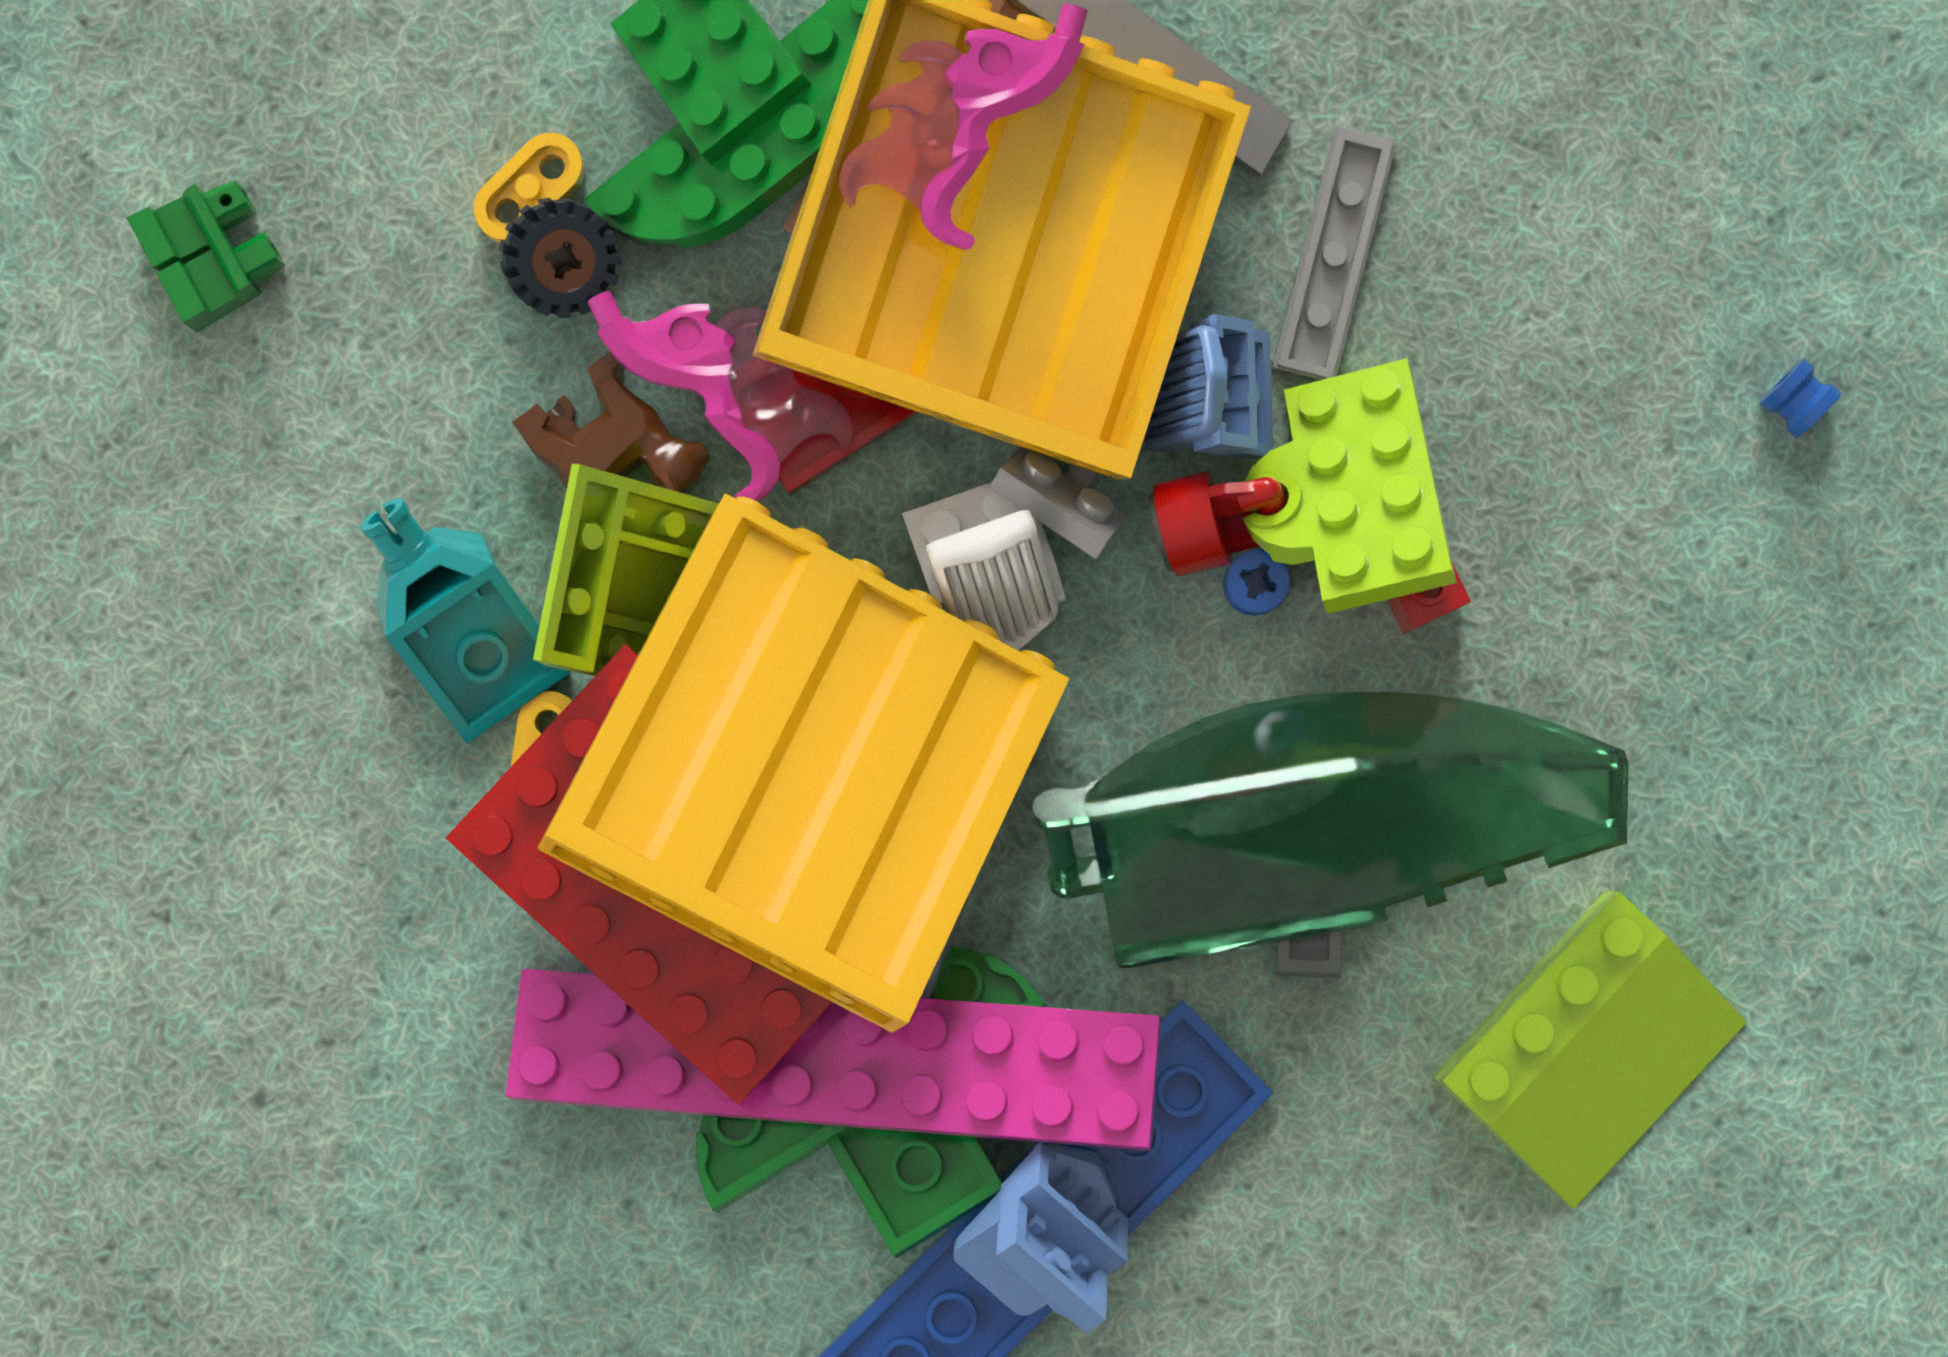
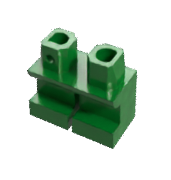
(198, 257)

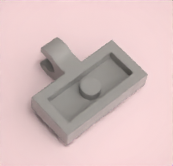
(1060, 499)

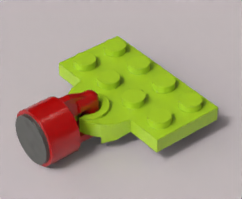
(1342, 493)

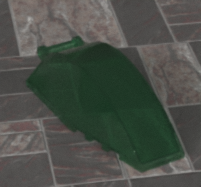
(1323, 816)

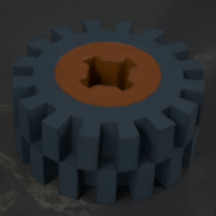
(538, 249)

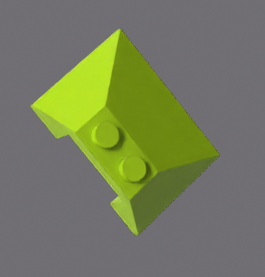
(613, 566)

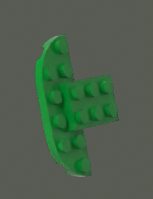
(744, 111)
(904, 1178)

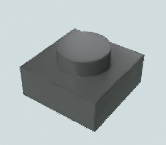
(1311, 956)

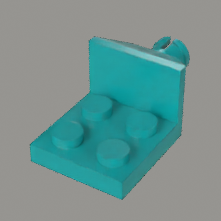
(456, 620)

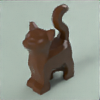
(615, 441)

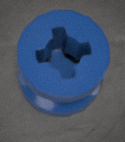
(1800, 398)
(1242, 588)

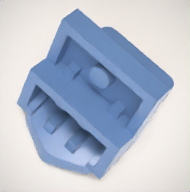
(1216, 392)
(1049, 1237)

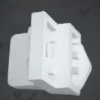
(987, 563)

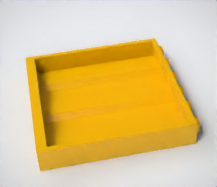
(1078, 260)
(807, 763)

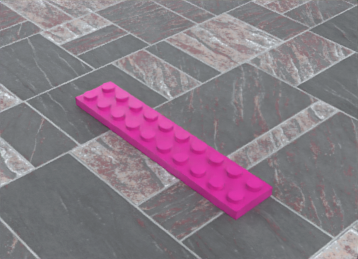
(944, 1072)

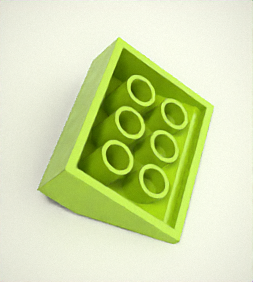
(1591, 1047)

